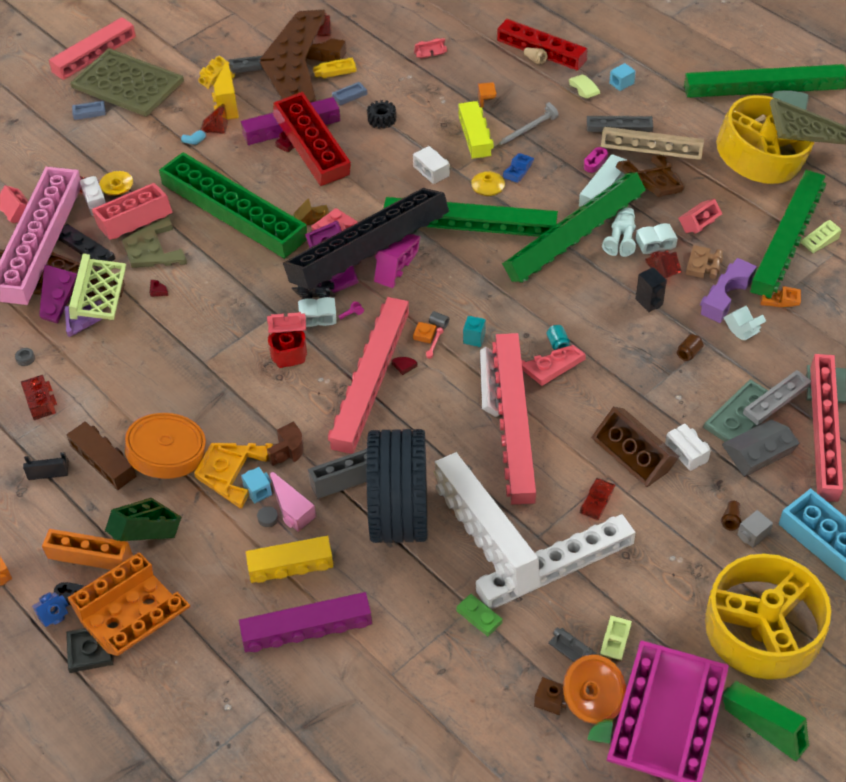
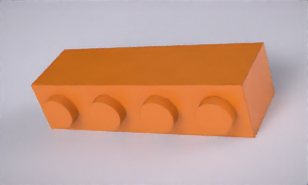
(85, 549)

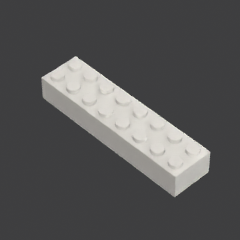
(487, 524)

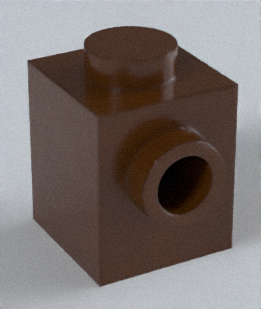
(550, 696)

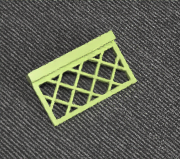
(81, 288)

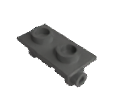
(569, 645)

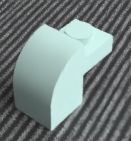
(743, 324)

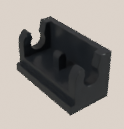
(46, 468)

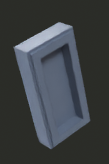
(349, 93)
(88, 110)

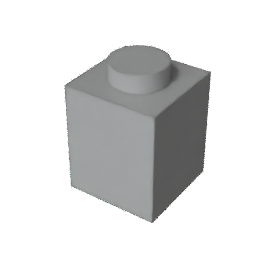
(754, 529)

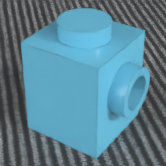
(622, 77)
(257, 484)

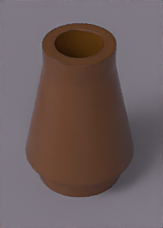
(732, 517)

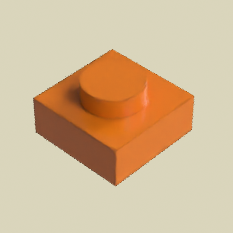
(424, 332)

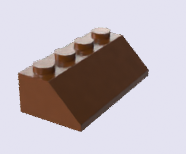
(634, 446)

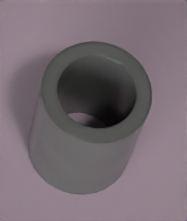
(439, 319)

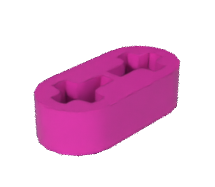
(598, 161)

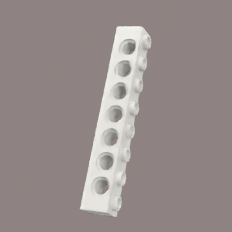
(621, 537)

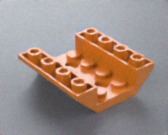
(120, 599)

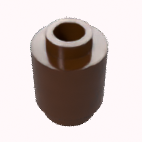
(690, 347)

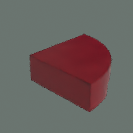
(157, 289)
(404, 364)

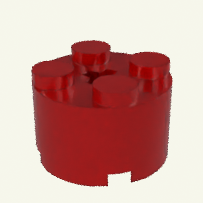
(287, 348)

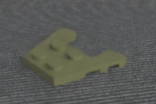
(145, 249)

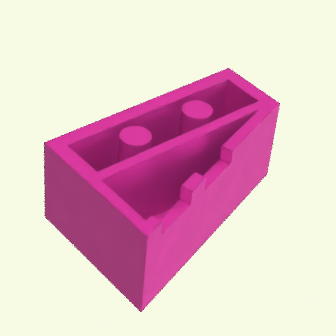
(394, 258)

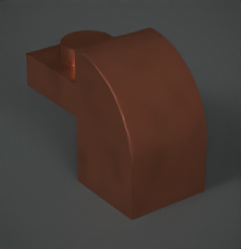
(289, 445)

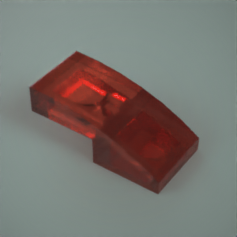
(597, 499)

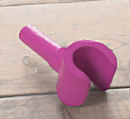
(354, 307)

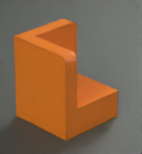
(485, 92)

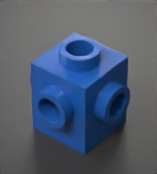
(43, 608)

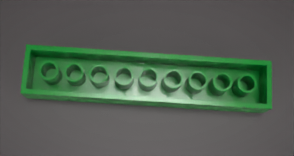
(234, 205)

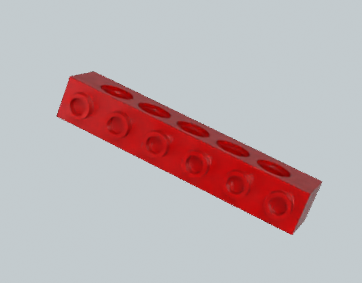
(557, 49)

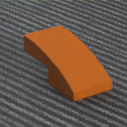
(785, 298)

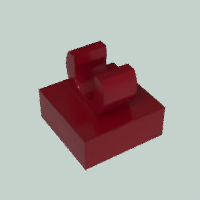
(284, 143)

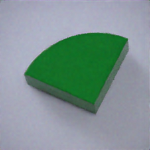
(601, 731)

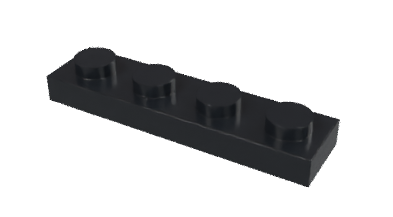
(84, 244)

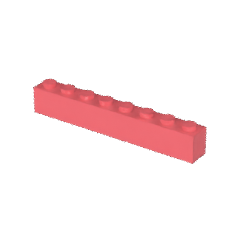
(826, 428)

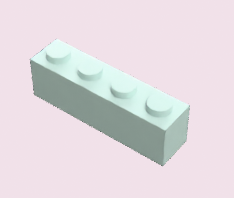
(604, 178)

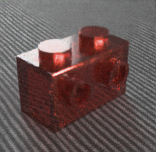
(38, 397)

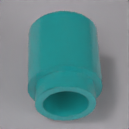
(557, 337)

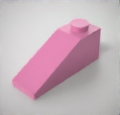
(294, 507)

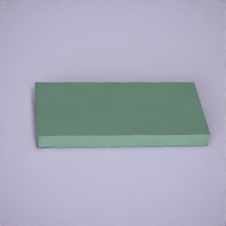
(729, 419)

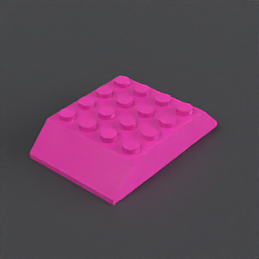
(668, 713)

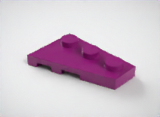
(56, 292)

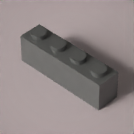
(339, 474)

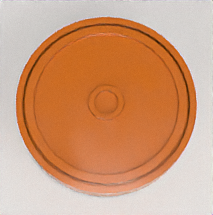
(164, 445)

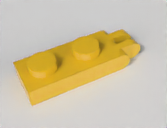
(335, 68)

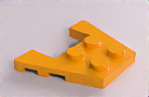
(222, 465)

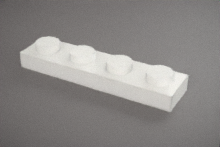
(488, 384)

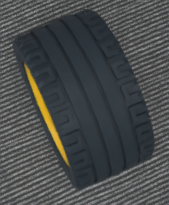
(397, 486)

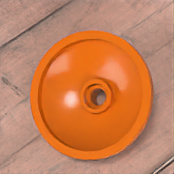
(605, 686)

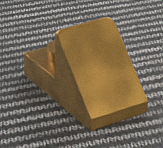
(310, 215)

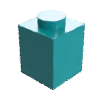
(474, 331)

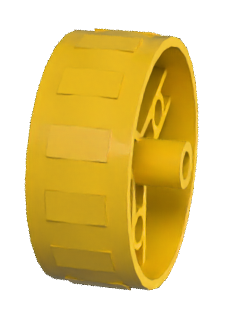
(754, 147)
(765, 614)

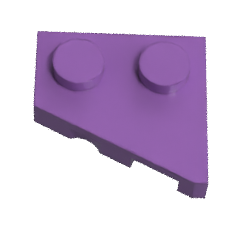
(74, 326)

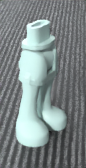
(624, 225)

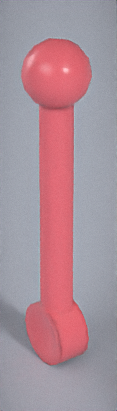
(429, 354)

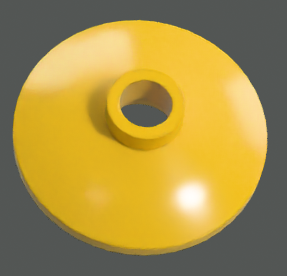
(116, 183)
(488, 183)

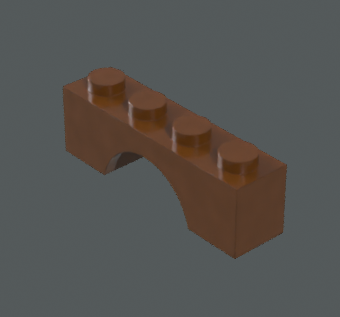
(328, 51)

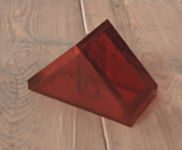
(216, 121)

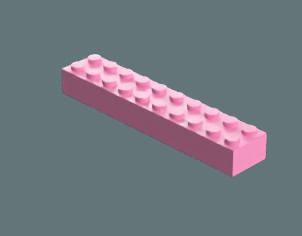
(37, 233)

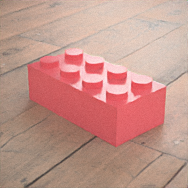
(132, 211)

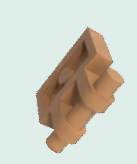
(698, 262)

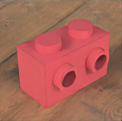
(12, 203)
(700, 216)

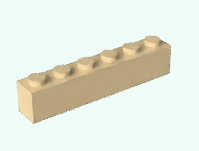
(652, 143)

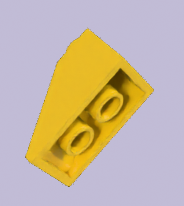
(225, 93)

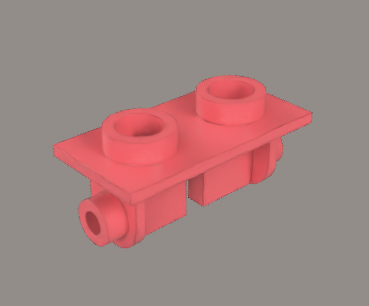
(423, 48)
(292, 322)

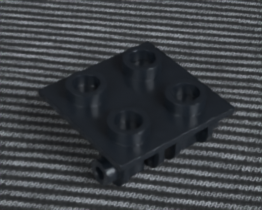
(321, 291)

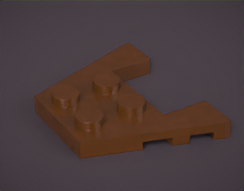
(657, 180)

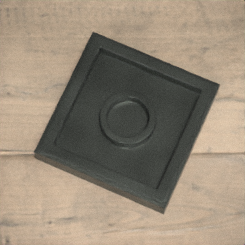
(85, 651)

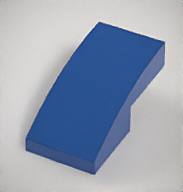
(519, 167)

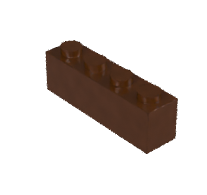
(101, 455)

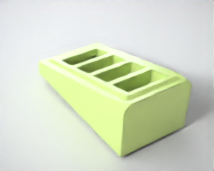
(831, 231)

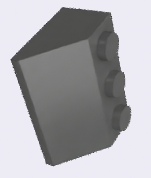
(760, 446)

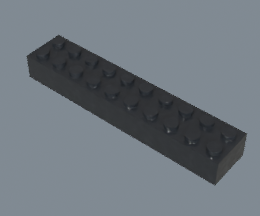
(365, 238)

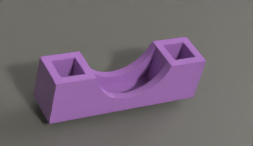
(737, 276)

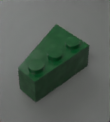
(142, 521)

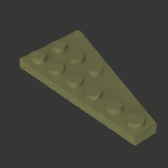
(803, 125)

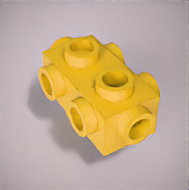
(210, 74)

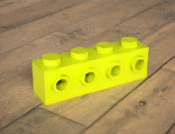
(475, 129)

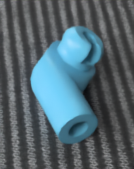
(195, 138)

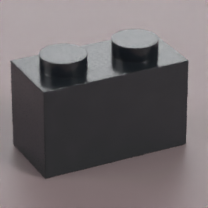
(651, 289)

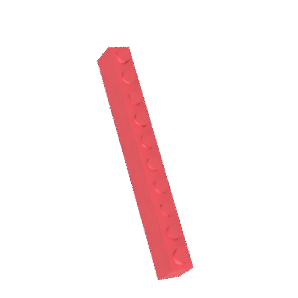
(369, 376)
(515, 420)

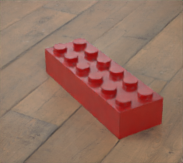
(311, 139)

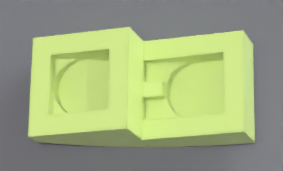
(585, 86)
(616, 638)

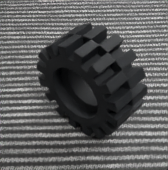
(385, 108)

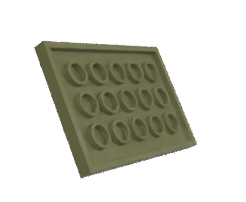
(127, 82)

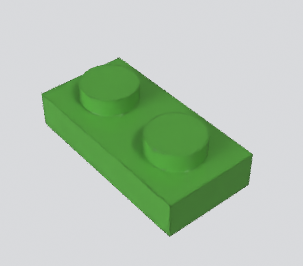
(479, 614)

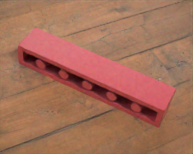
(91, 48)

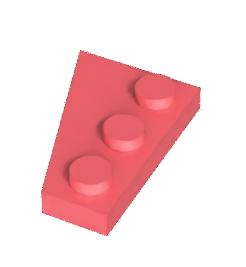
(551, 366)

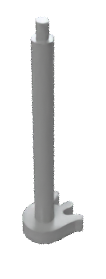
(551, 112)

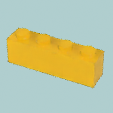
(289, 559)

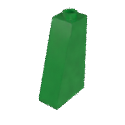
(768, 719)

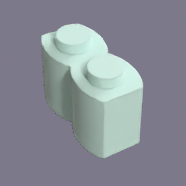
(656, 238)
(318, 311)

